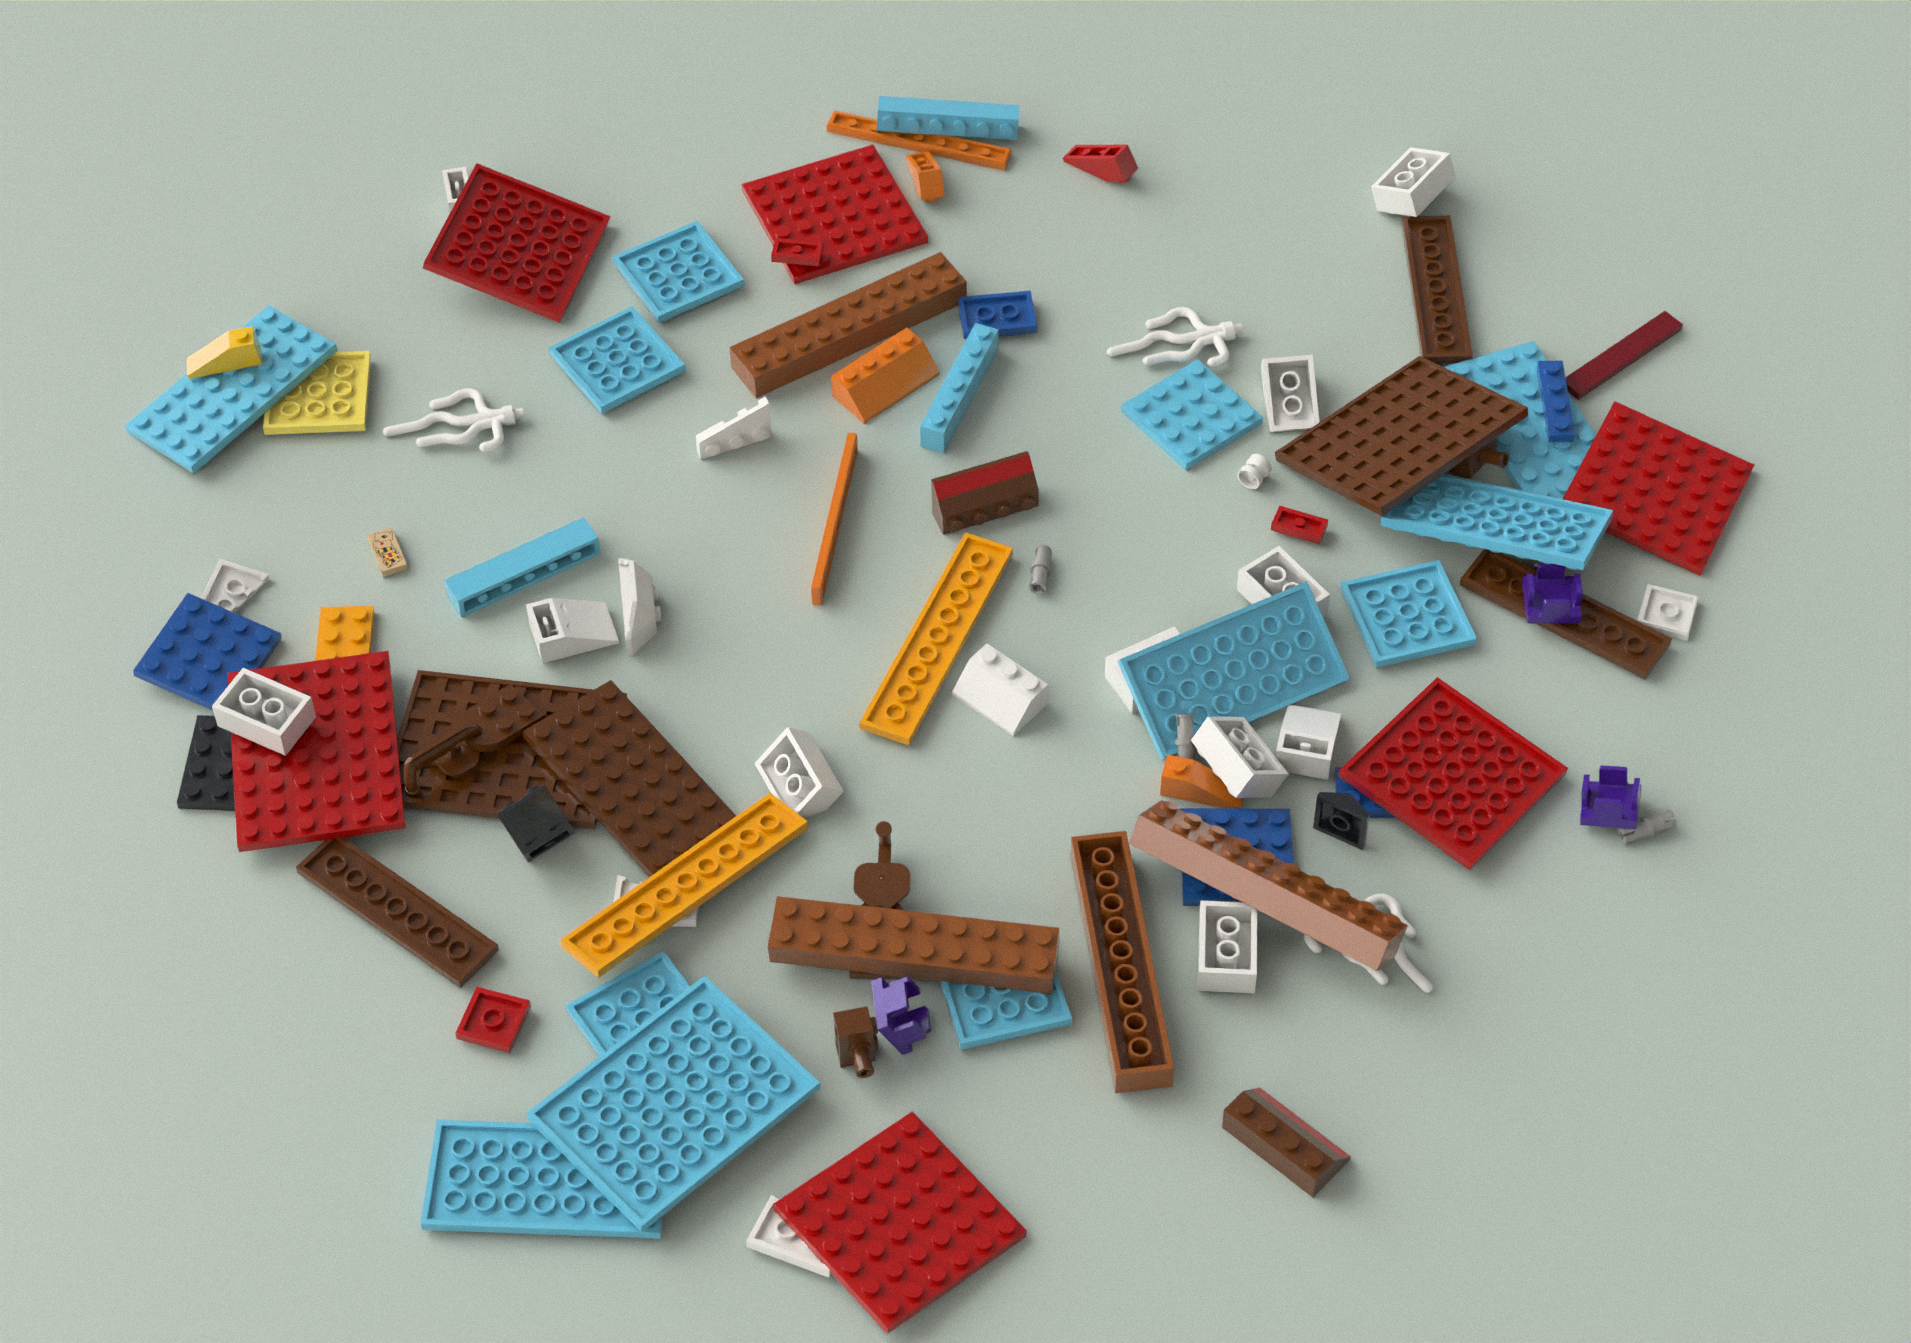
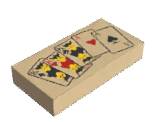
(387, 552)

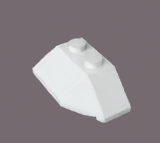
(638, 605)

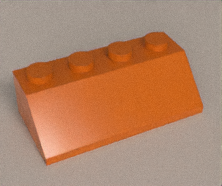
(884, 375)

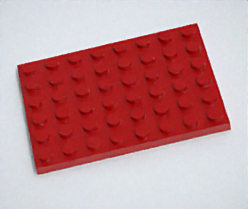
(341, 770)

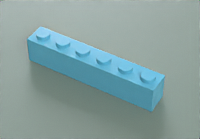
(948, 117)
(959, 388)
(522, 567)

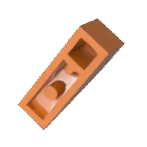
(926, 176)
(1195, 783)

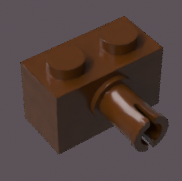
(1487, 454)
(856, 1039)

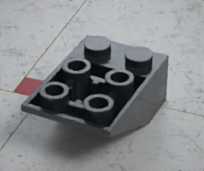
(535, 822)

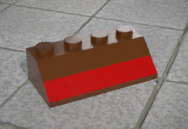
(984, 493)
(1283, 1140)

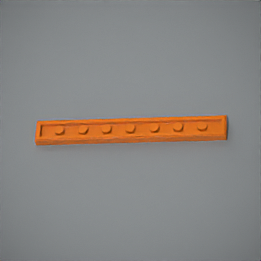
(937, 145)
(834, 519)

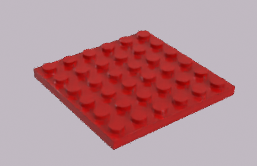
(837, 201)
(517, 242)
(1662, 486)
(1453, 773)
(900, 1221)

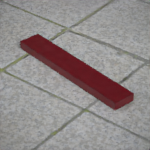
(1622, 354)

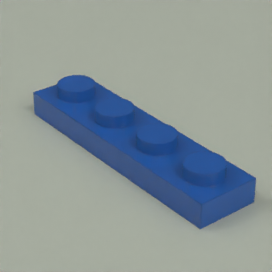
(1555, 401)

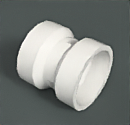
(1254, 471)

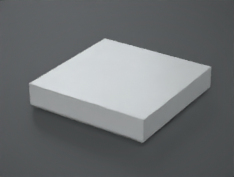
(1668, 611)

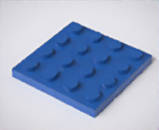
(201, 648)
(1262, 827)

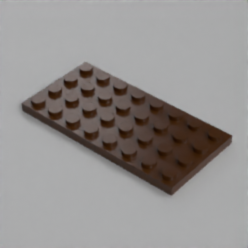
(629, 777)

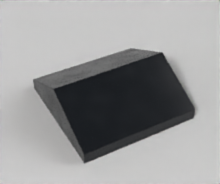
(1341, 818)

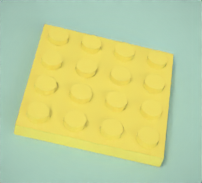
(327, 400)

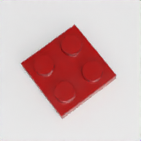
(493, 1019)

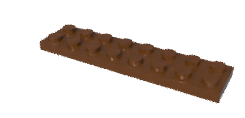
(1436, 289)
(1600, 629)
(398, 909)

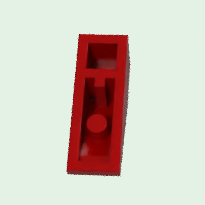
(1106, 162)

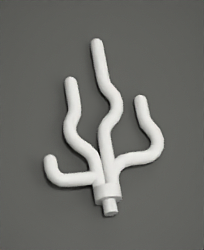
(1203, 336)
(483, 420)
(1401, 958)

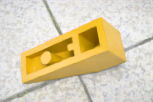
(227, 353)

